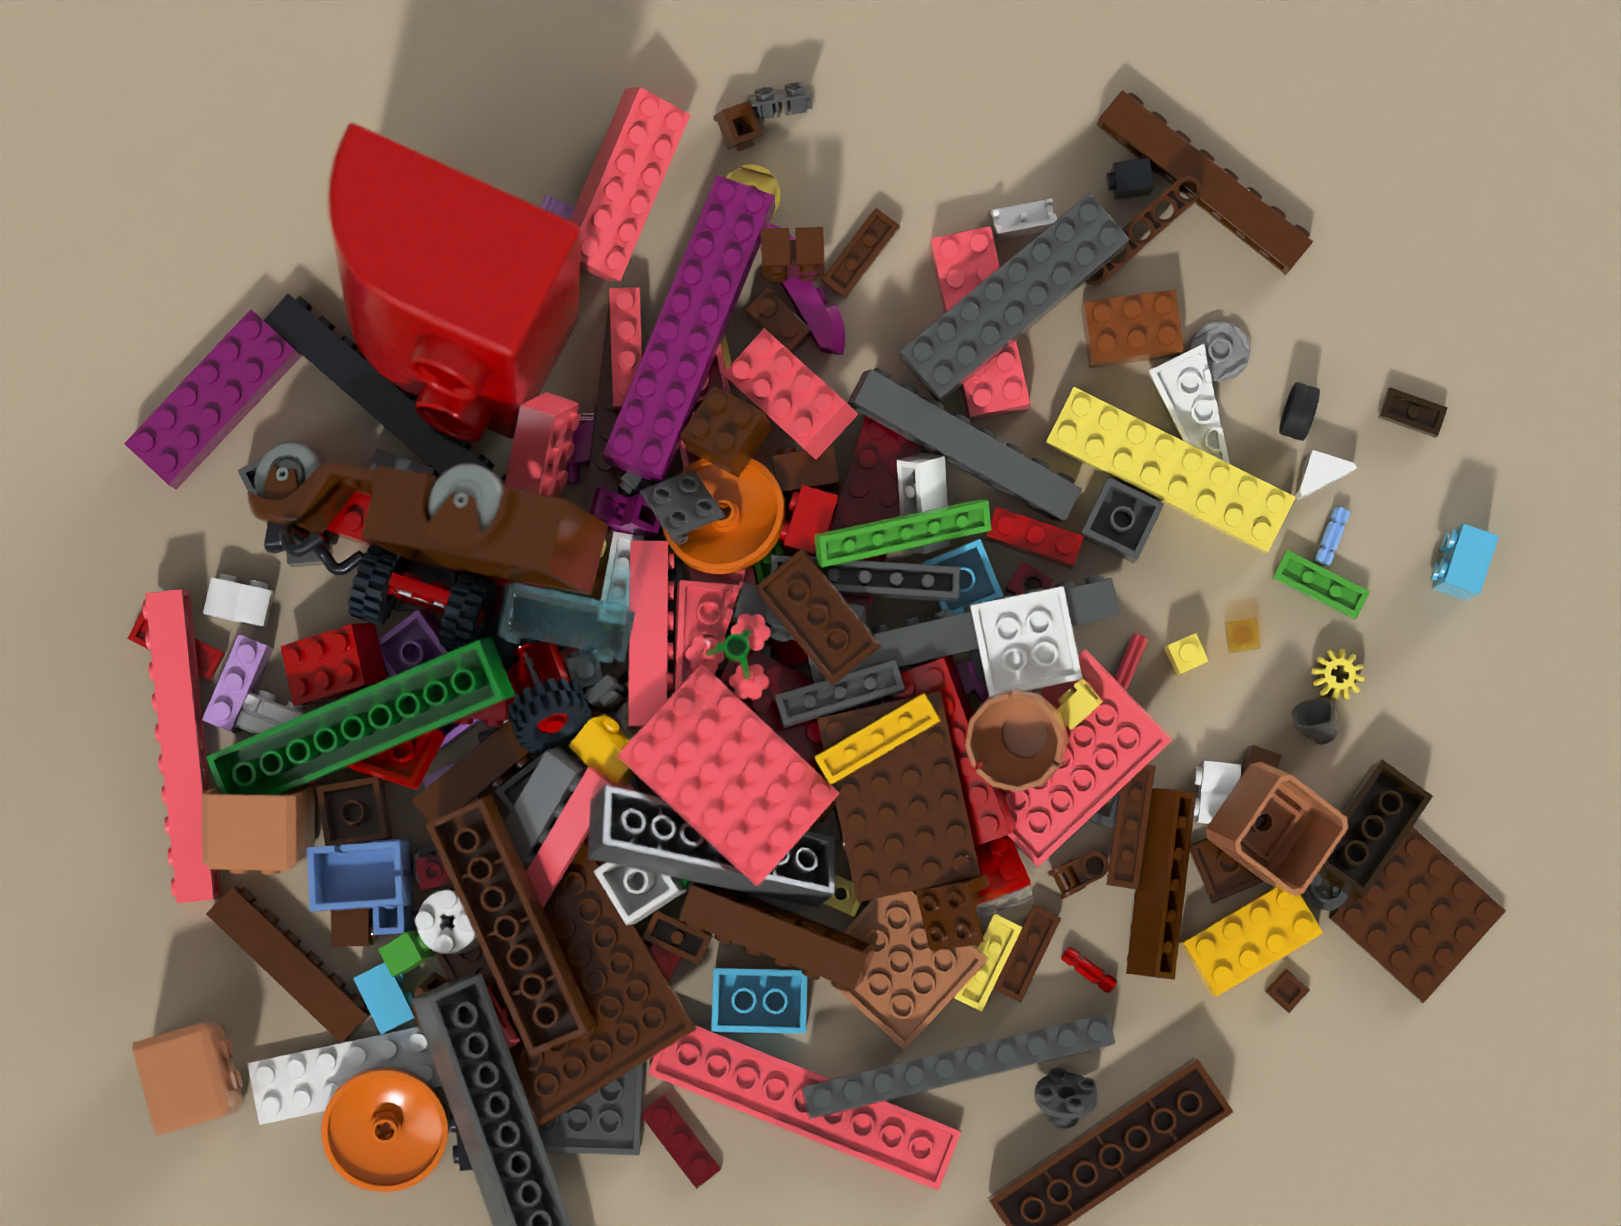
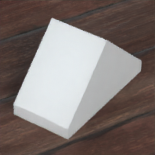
(1321, 471)

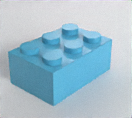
(759, 1000)

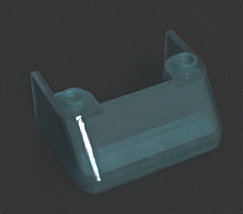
(565, 620)

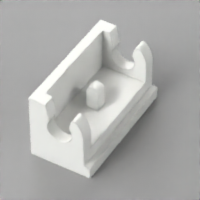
(1022, 219)

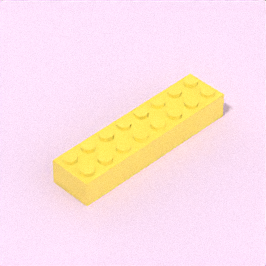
(1170, 470)

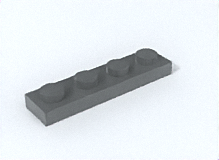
(851, 691)

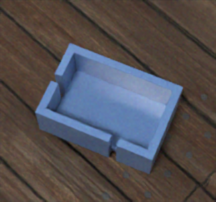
(361, 878)

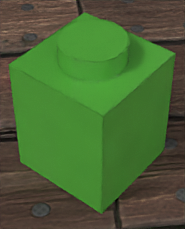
(405, 953)

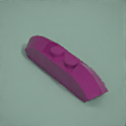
(825, 323)

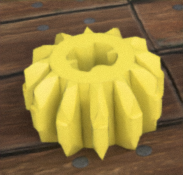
(1345, 667)

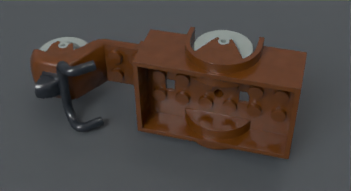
(453, 524)

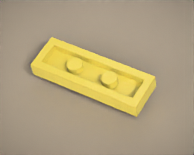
(997, 945)

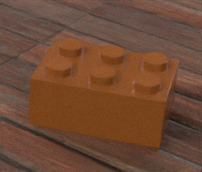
(1132, 328)

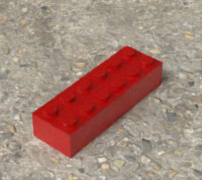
(985, 805)

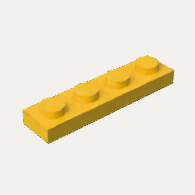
(877, 738)

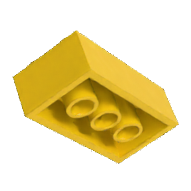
(1250, 939)

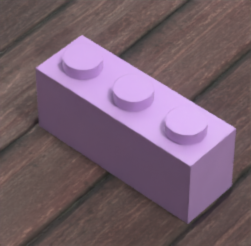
(237, 679)

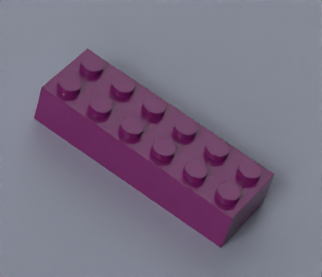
(212, 399)

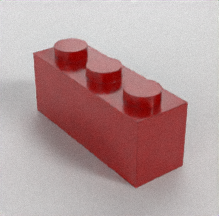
(1034, 538)

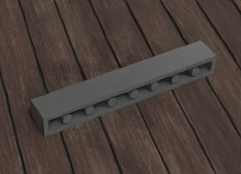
(963, 445)

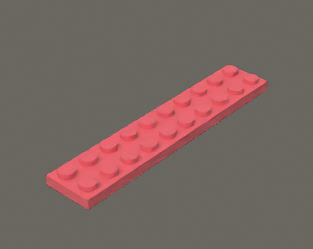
(772, 1092)

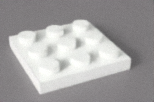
(1026, 641)

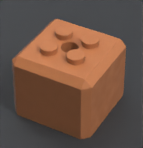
(257, 830)
(1297, 832)
(188, 1076)

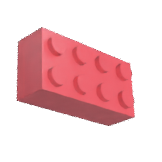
(790, 394)
(543, 445)

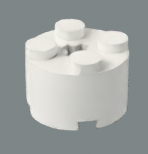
(434, 923)

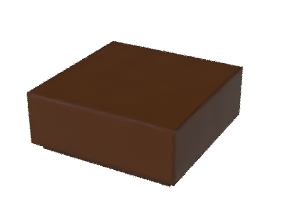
(1287, 990)

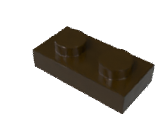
(1412, 412)

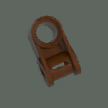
(1077, 874)

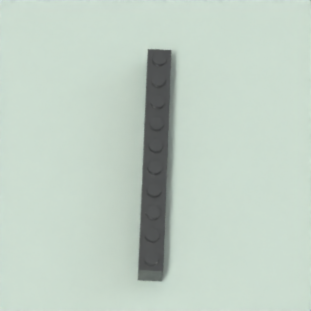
(956, 632)
(958, 1066)

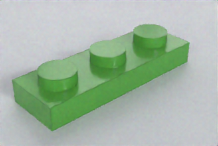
(1320, 584)

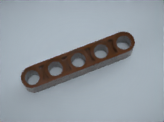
(1156, 225)

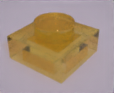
(1242, 635)

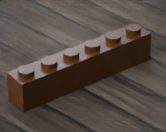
(1161, 885)
(288, 963)

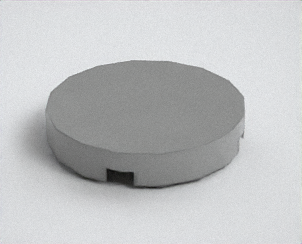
(1225, 349)

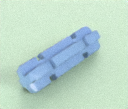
(1332, 536)

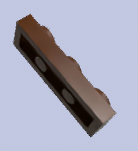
(860, 253)
(1027, 953)

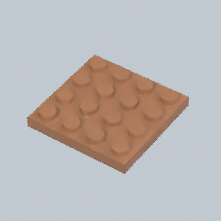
(905, 978)

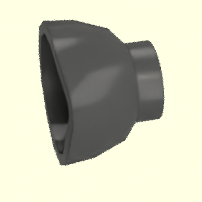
(1316, 719)

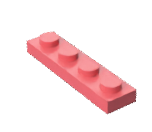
(625, 340)

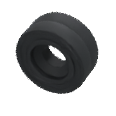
(1299, 411)

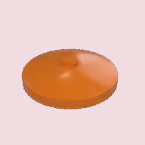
(751, 523)
(384, 1129)

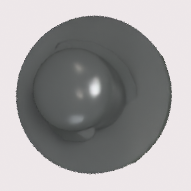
(1065, 1097)

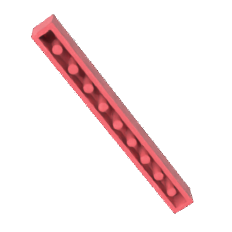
(181, 740)

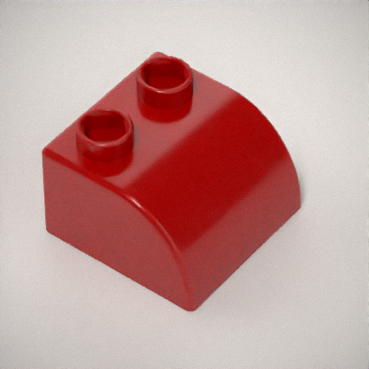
(450, 283)

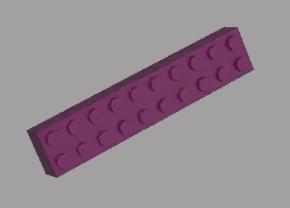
(689, 330)

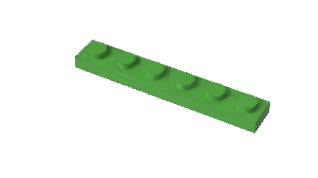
(902, 532)

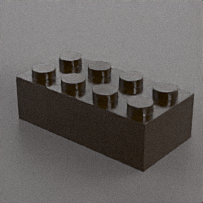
(1378, 821)

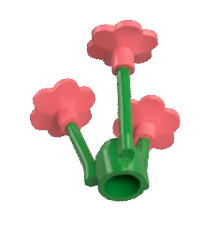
(746, 634)

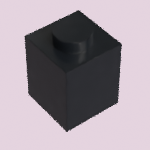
(1130, 178)

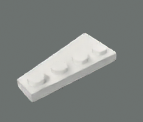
(1190, 400)

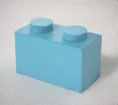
(385, 997)

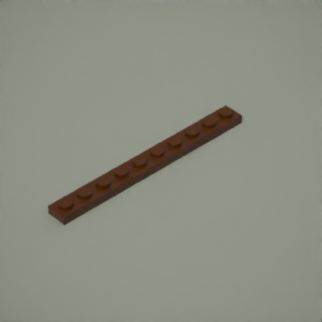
(600, 473)

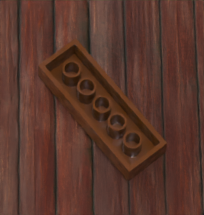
(778, 933)

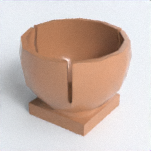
(1017, 740)

